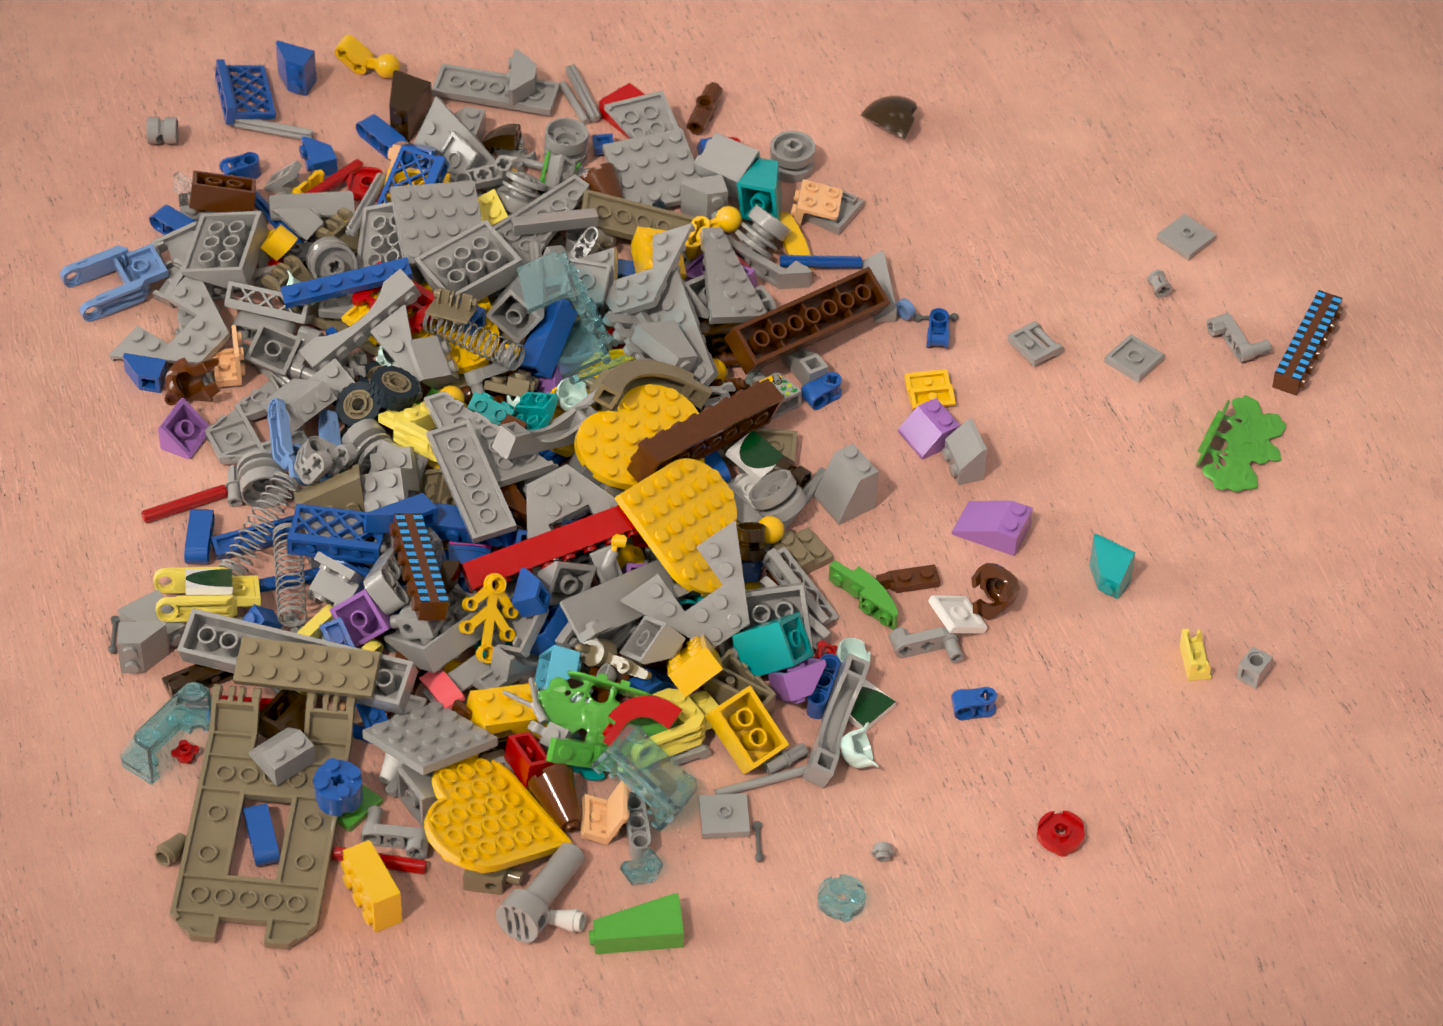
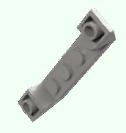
(792, 277)

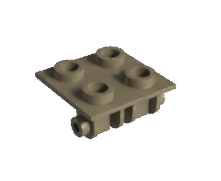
(449, 309)

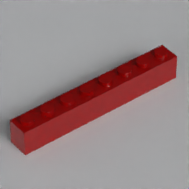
(549, 547)

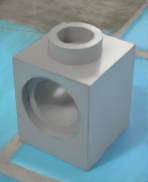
(1254, 667)

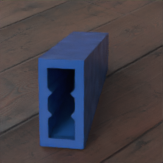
(548, 339)

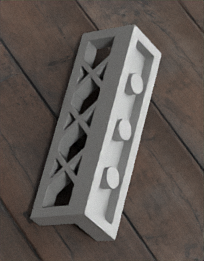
(261, 308)
(786, 575)

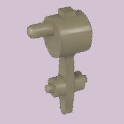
(601, 651)

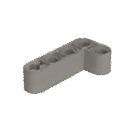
(383, 584)

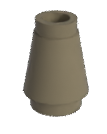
(169, 850)

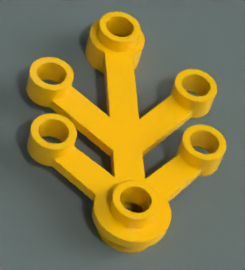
(490, 614)

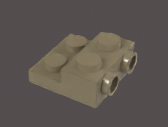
(514, 385)
(435, 487)
(805, 549)

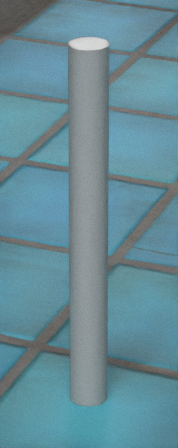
(761, 781)

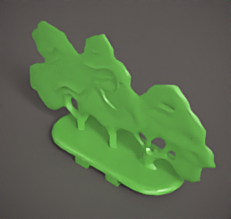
(1245, 443)
(591, 715)

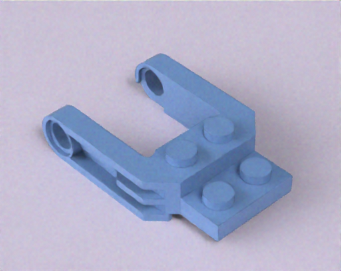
(134, 269)
(283, 450)

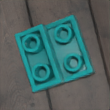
(536, 409)

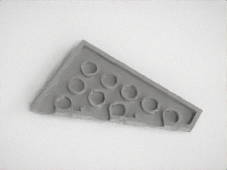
(447, 411)

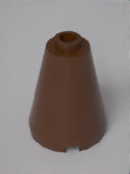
(604, 180)
(558, 796)

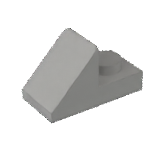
(284, 179)

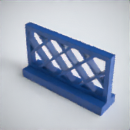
(228, 92)
(435, 174)
(334, 546)

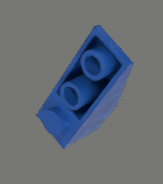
(379, 519)

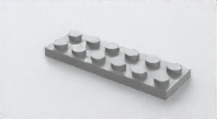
(489, 89)
(471, 481)

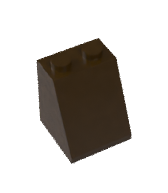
(409, 103)
(715, 335)

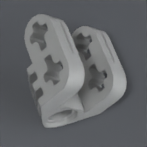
(319, 457)

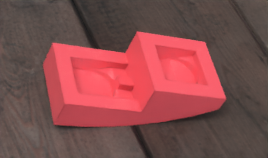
(441, 688)

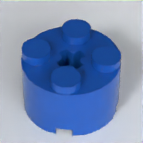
(338, 787)

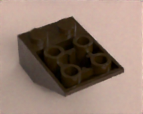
(283, 712)

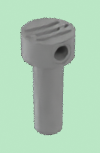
(526, 911)

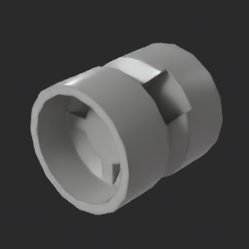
(162, 130)

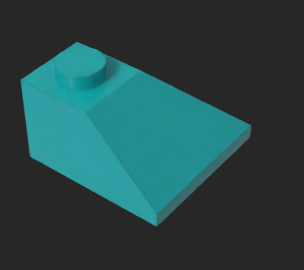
(1111, 566)

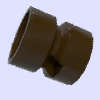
(800, 473)
(750, 540)

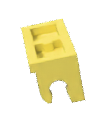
(1194, 656)

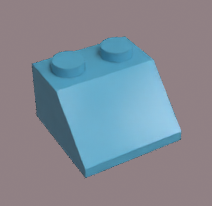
(556, 663)

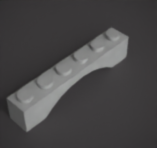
(395, 292)
(803, 364)
(516, 441)
(835, 718)

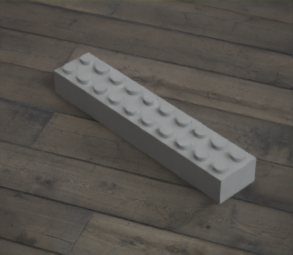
(216, 641)

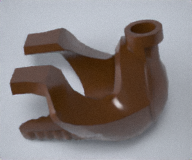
(185, 381)
(999, 586)

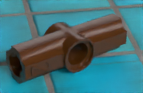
(704, 108)

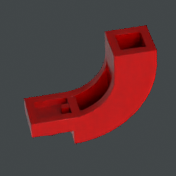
(641, 706)

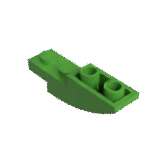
(871, 594)
(574, 752)

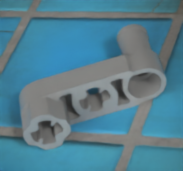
(493, 173)
(590, 242)
(1227, 327)
(299, 367)
(476, 377)
(926, 641)
(393, 836)

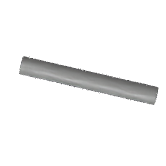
(574, 103)

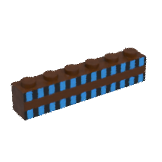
(1308, 343)
(419, 566)

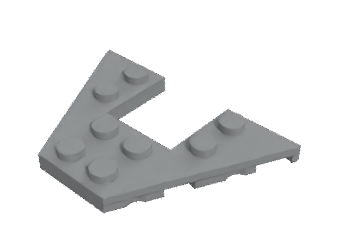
(644, 288)
(392, 336)
(196, 342)
(234, 435)
(559, 496)
(718, 613)

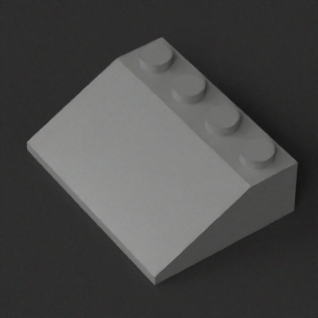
(380, 239)
(225, 247)
(471, 263)
(772, 603)
(449, 642)

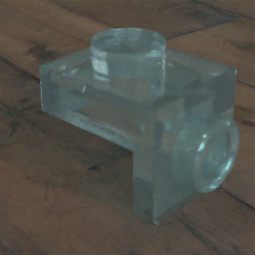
(642, 870)

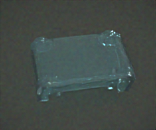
(185, 710)
(648, 773)

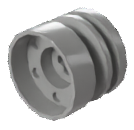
(568, 138)
(521, 190)
(762, 231)
(366, 438)
(254, 475)

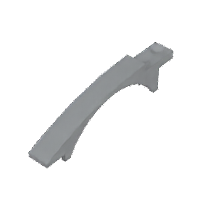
(506, 670)

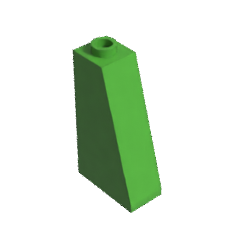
(640, 928)

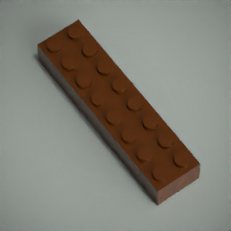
(807, 320)
(709, 430)

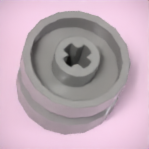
(794, 155)
(330, 250)
(778, 495)

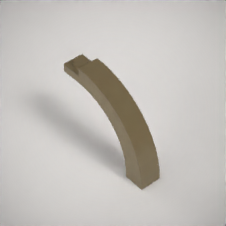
(644, 372)

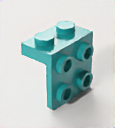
(490, 409)

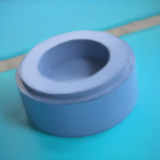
(905, 309)

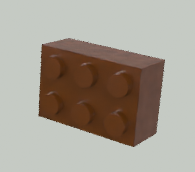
(221, 193)

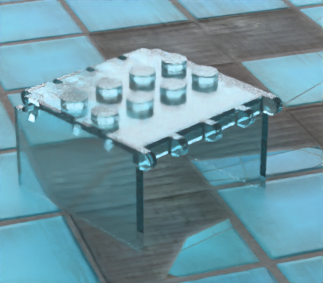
(551, 280)

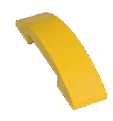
(794, 243)

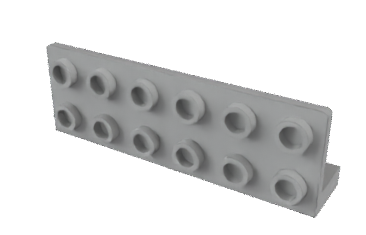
(600, 607)

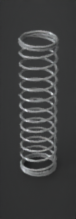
(507, 355)
(286, 484)
(277, 578)

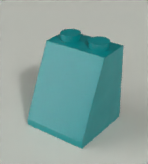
(761, 187)
(773, 645)

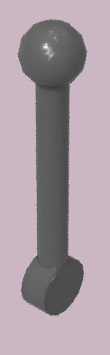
(918, 317)
(114, 621)
(757, 826)

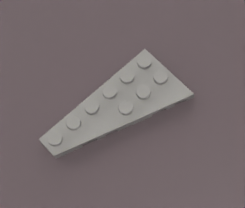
(643, 115)
(437, 129)
(560, 198)
(726, 282)
(677, 306)

